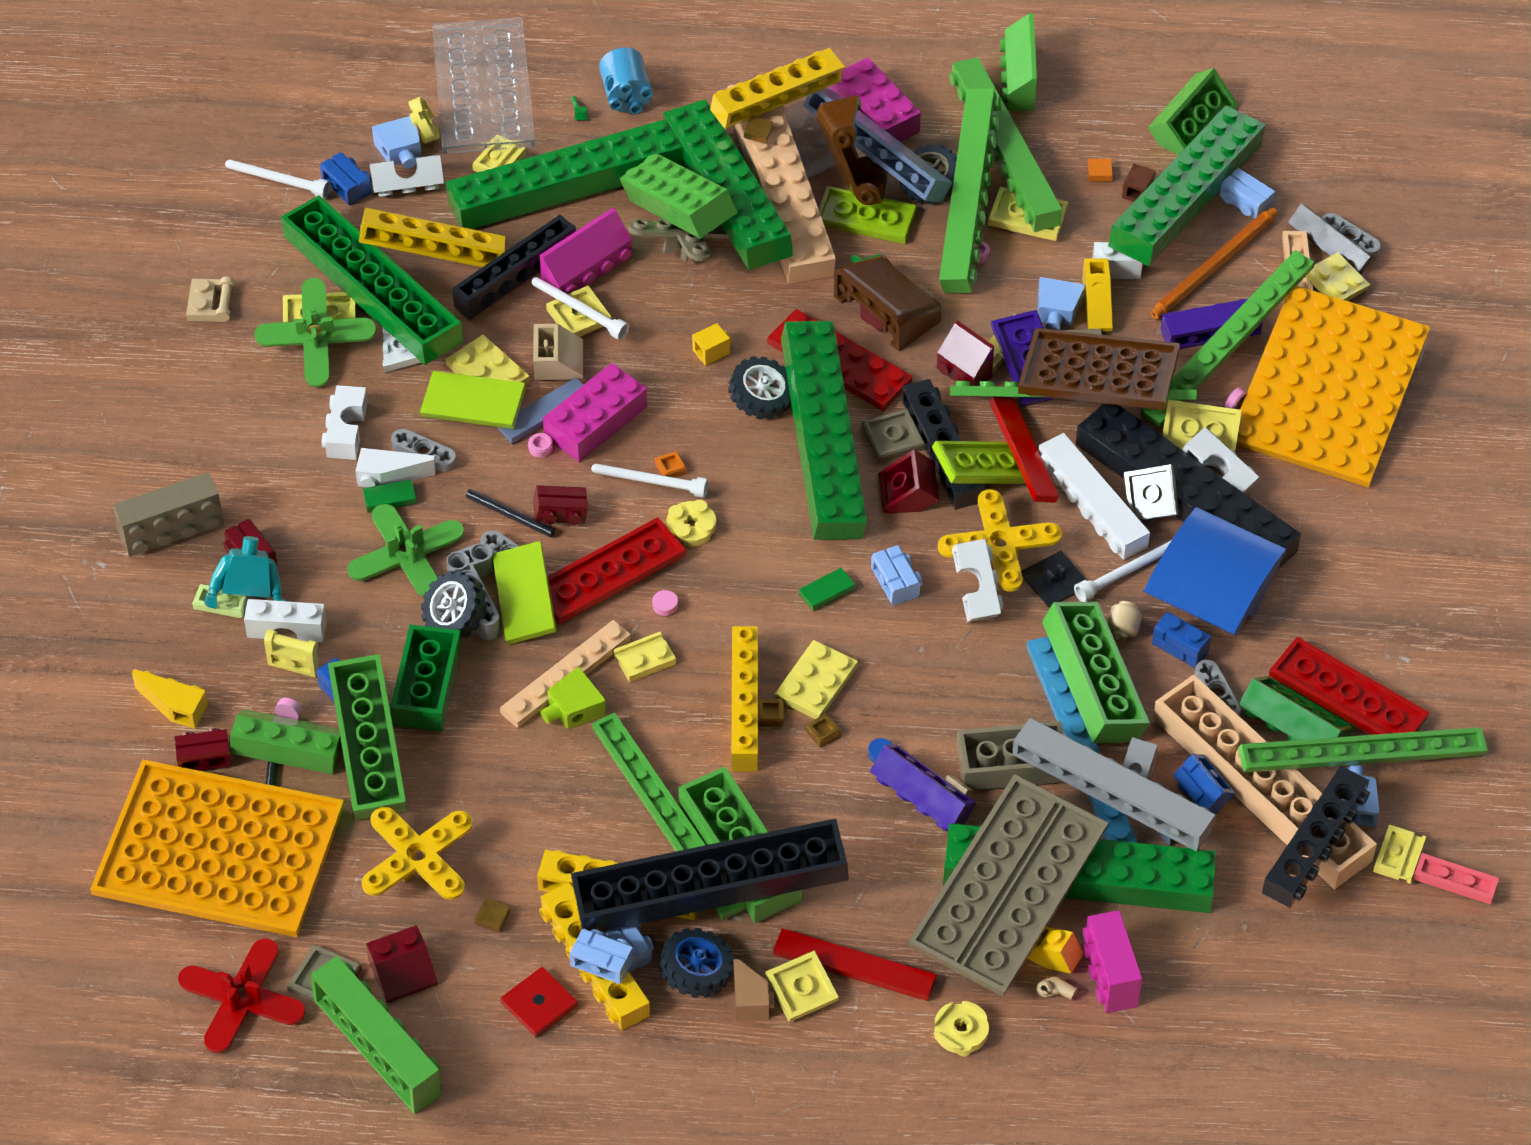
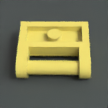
(291, 653)

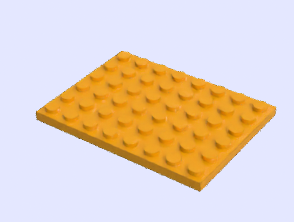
(1330, 385)
(218, 848)

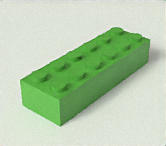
(678, 195)
(1095, 672)
(367, 735)
(723, 814)
(376, 1034)

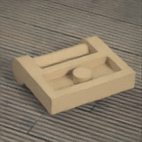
(202, 299)

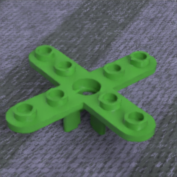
(315, 346)
(417, 542)

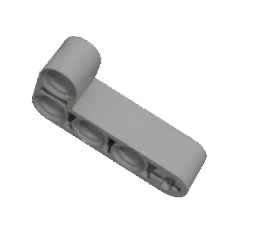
(478, 562)

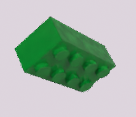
(426, 678)

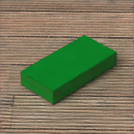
(393, 494)
(827, 589)

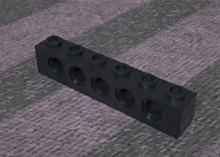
(508, 269)
(934, 425)
(1345, 786)

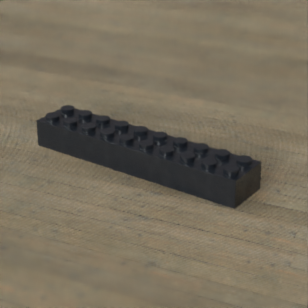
(1130, 445)
(710, 876)

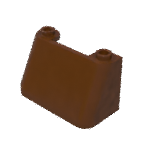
(860, 175)
(889, 297)

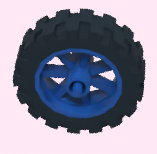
(698, 946)

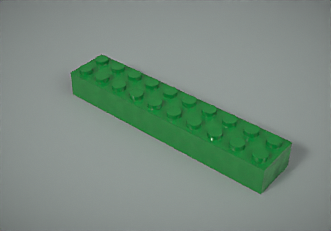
(709, 152)
(557, 175)
(1186, 186)
(372, 280)
(823, 431)
(1126, 873)

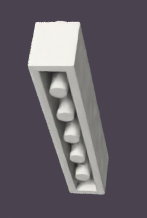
(1094, 497)

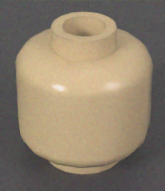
(1124, 620)

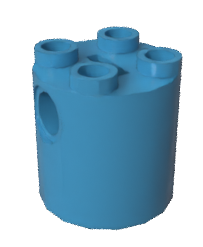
(625, 80)

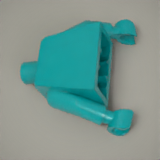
(245, 573)

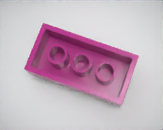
(880, 99)
(595, 412)

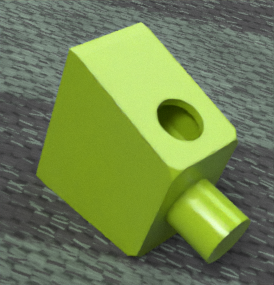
(574, 701)

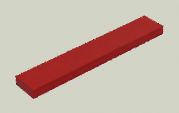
(1024, 449)
(857, 964)

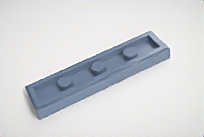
(532, 416)

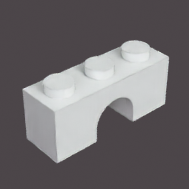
(427, 174)
(346, 406)
(1212, 452)
(976, 558)
(304, 619)

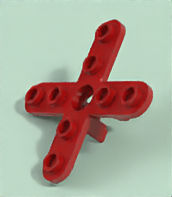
(233, 1009)

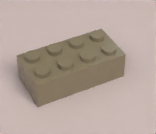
(168, 514)
(988, 760)

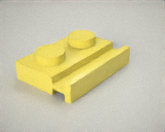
(495, 158)
(645, 657)
(1399, 854)

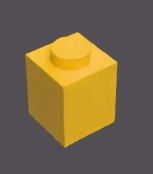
(711, 344)

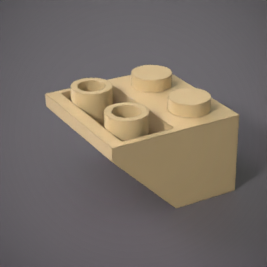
(556, 353)

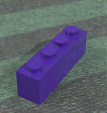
(1198, 325)
(922, 787)

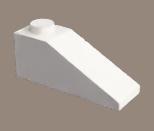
(386, 467)

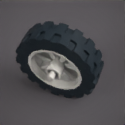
(752, 398)
(468, 607)

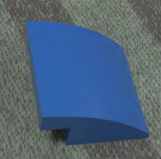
(1215, 571)

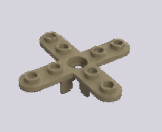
(675, 237)

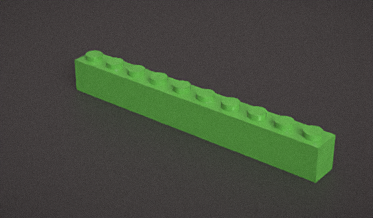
(1012, 154)
(969, 191)

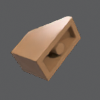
(751, 993)

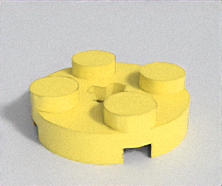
(422, 117)
(691, 511)
(956, 1041)

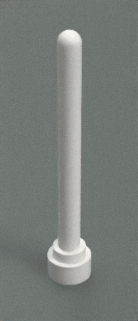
(317, 187)
(617, 328)
(696, 486)
(1087, 589)

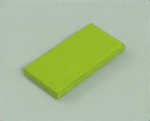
(884, 220)
(473, 399)
(978, 462)
(524, 592)

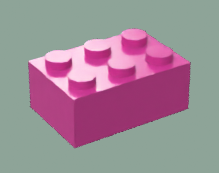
(1111, 962)

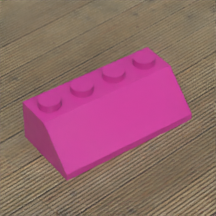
(587, 253)

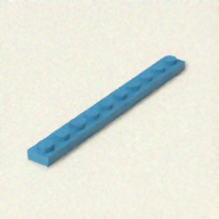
(1067, 712)

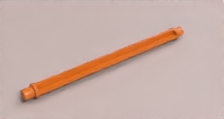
(1213, 263)

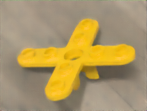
(997, 527)
(403, 862)

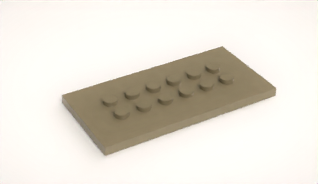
(1008, 885)

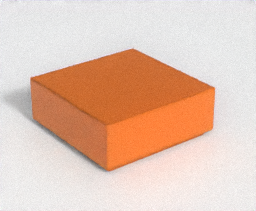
(1099, 169)
(670, 465)

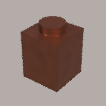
(1137, 182)

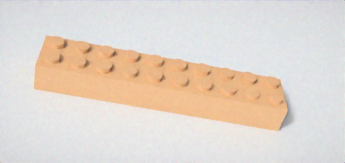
(785, 183)
(1276, 797)

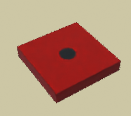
(539, 1001)

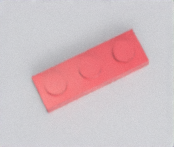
(1456, 878)

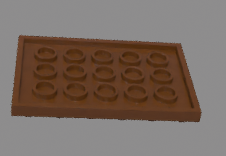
(1099, 368)

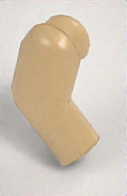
(1055, 986)

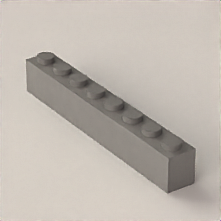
(1113, 784)

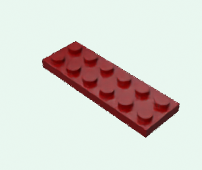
(862, 370)
(613, 569)
(1346, 691)

